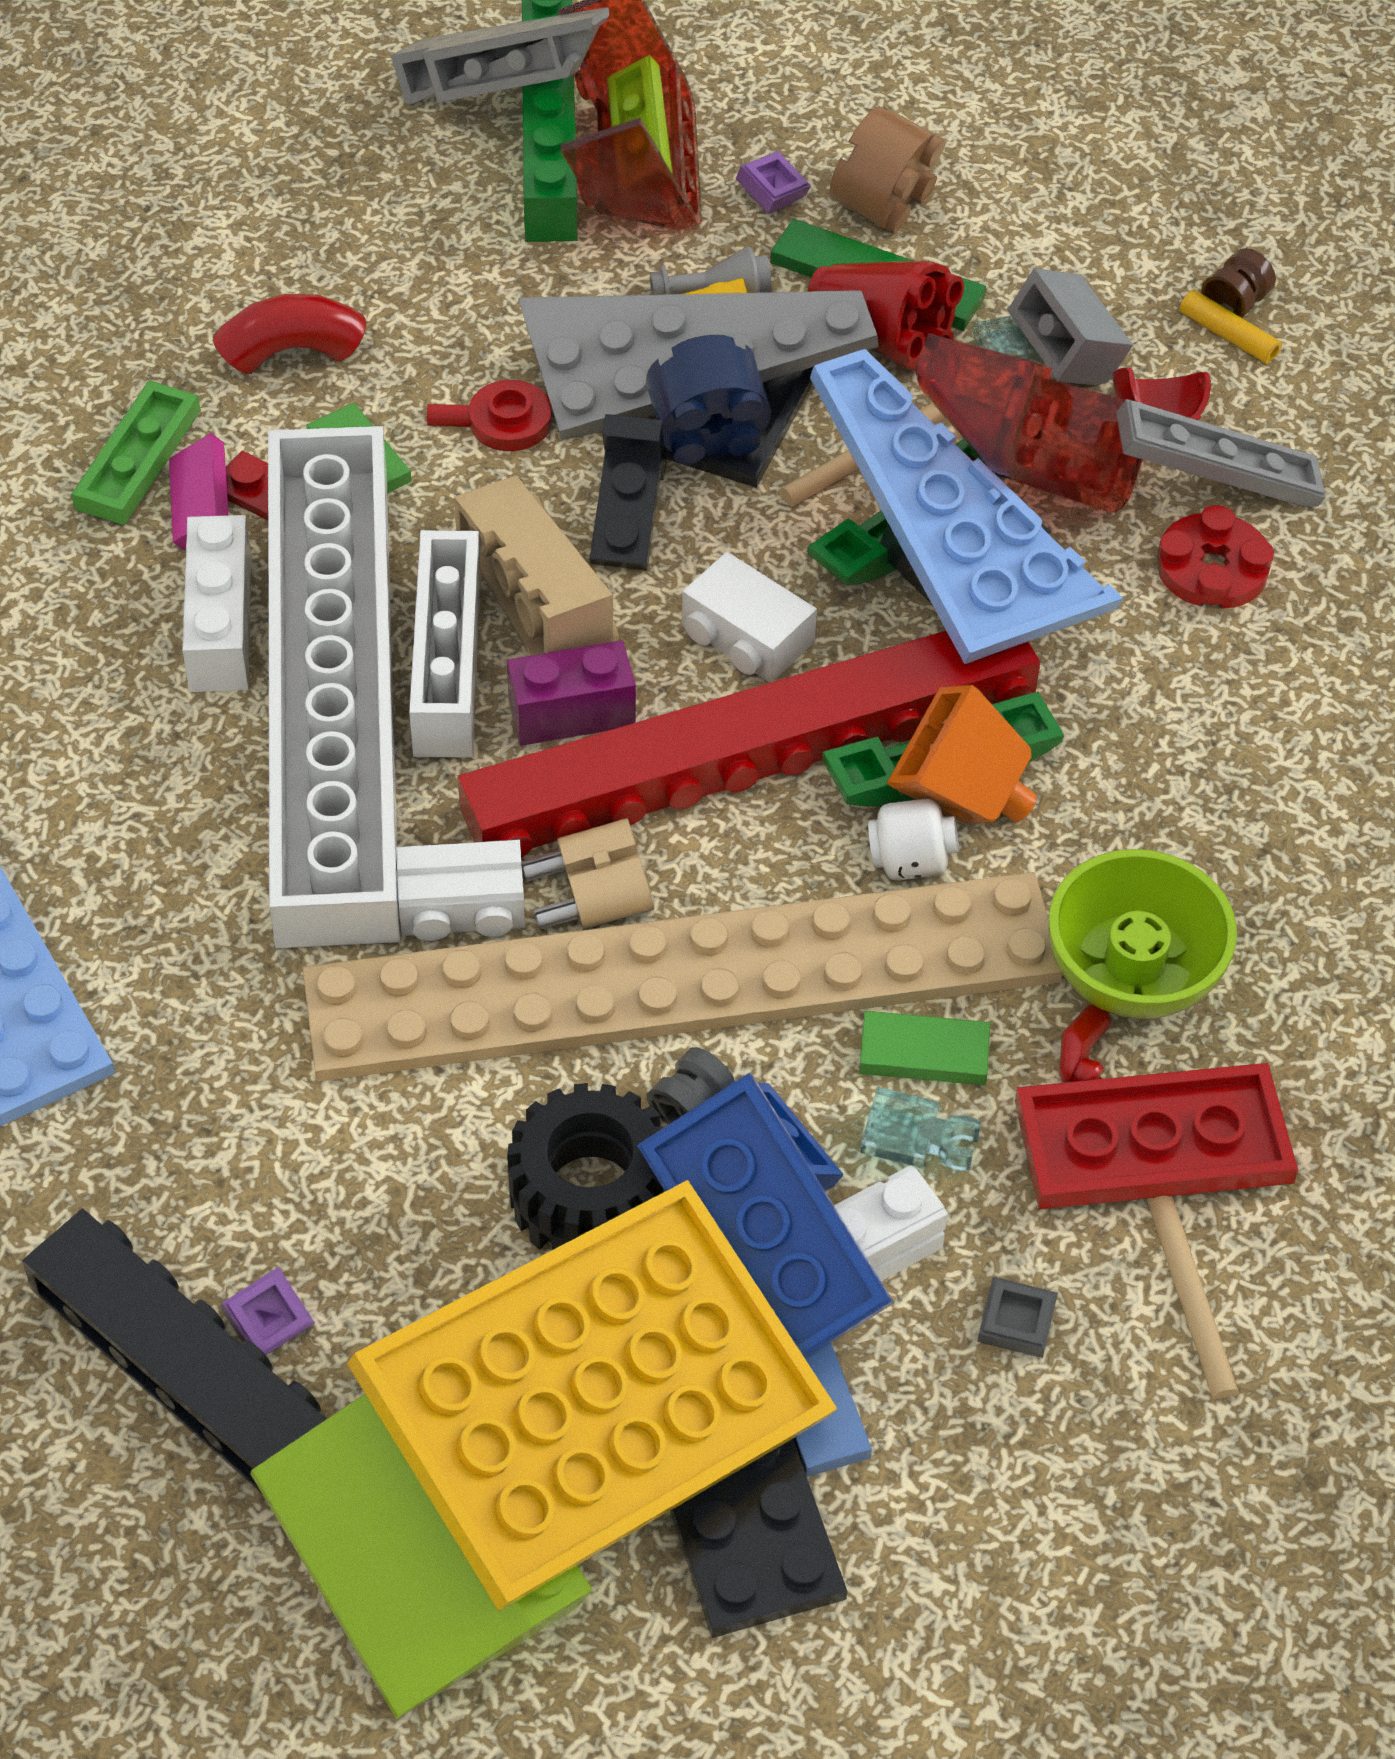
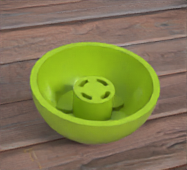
(1141, 932)

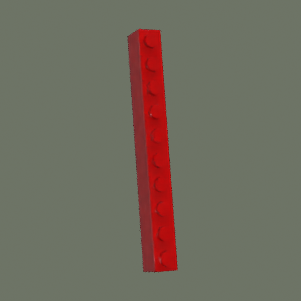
(728, 741)

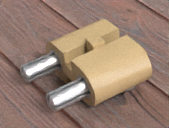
(602, 874)

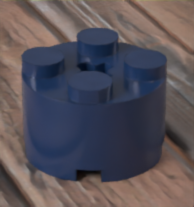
(709, 399)

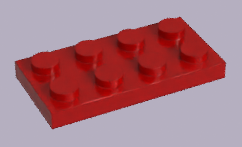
(1155, 1135)

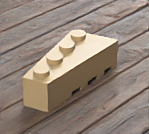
(535, 570)

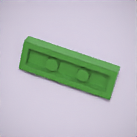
(136, 452)

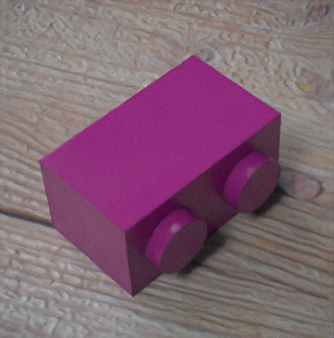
(571, 692)

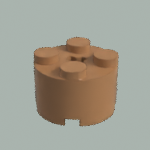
(887, 168)

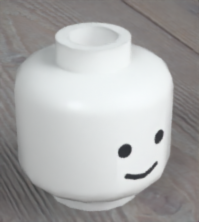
(912, 839)

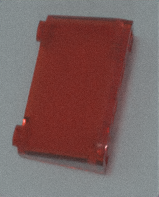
(1029, 424)

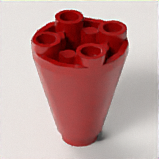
(902, 299)

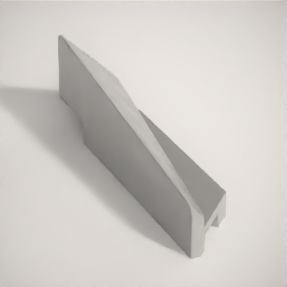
(496, 57)

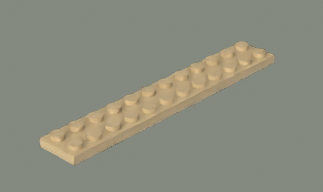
(677, 976)

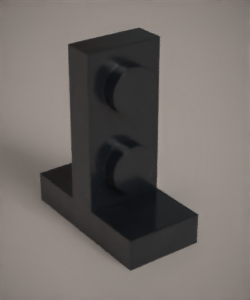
(628, 491)

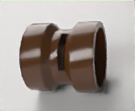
(1241, 281)

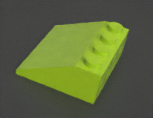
(393, 1562)

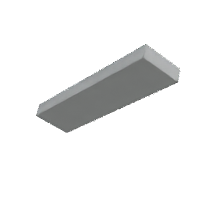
(1220, 454)

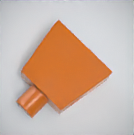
(966, 760)

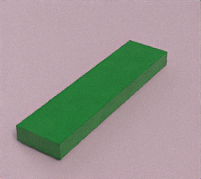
(808, 247)

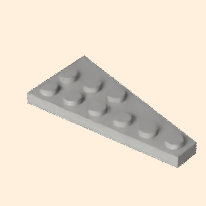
(601, 347)

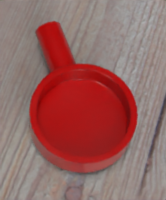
(500, 415)

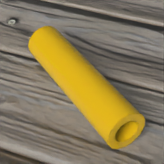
(1230, 326)

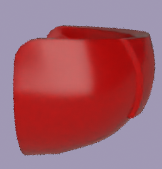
(1179, 395)

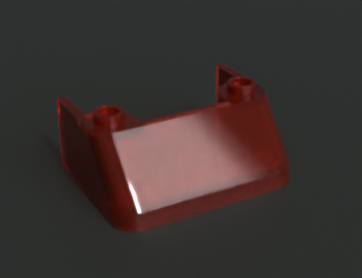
(620, 164)

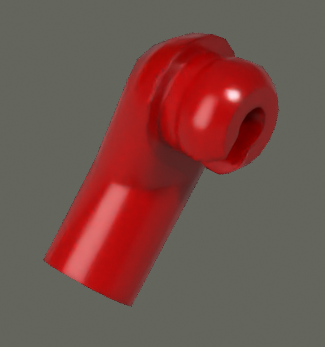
(1077, 1045)

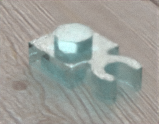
(908, 1128)

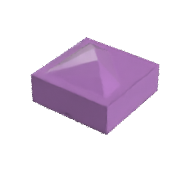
(772, 182)
(267, 1312)

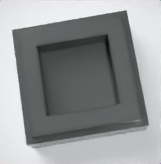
(1017, 1317)

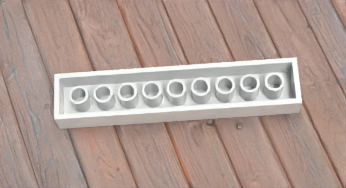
(330, 691)

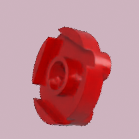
(1215, 532)

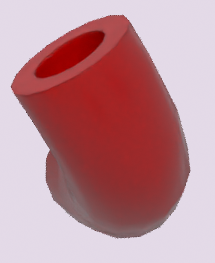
(289, 323)

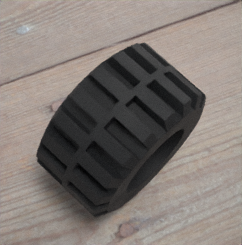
(573, 1129)

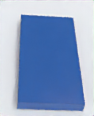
(771, 1213)

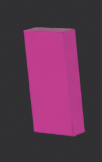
(197, 484)

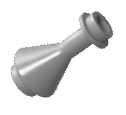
(742, 264)

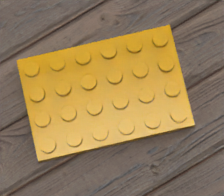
(590, 1391)

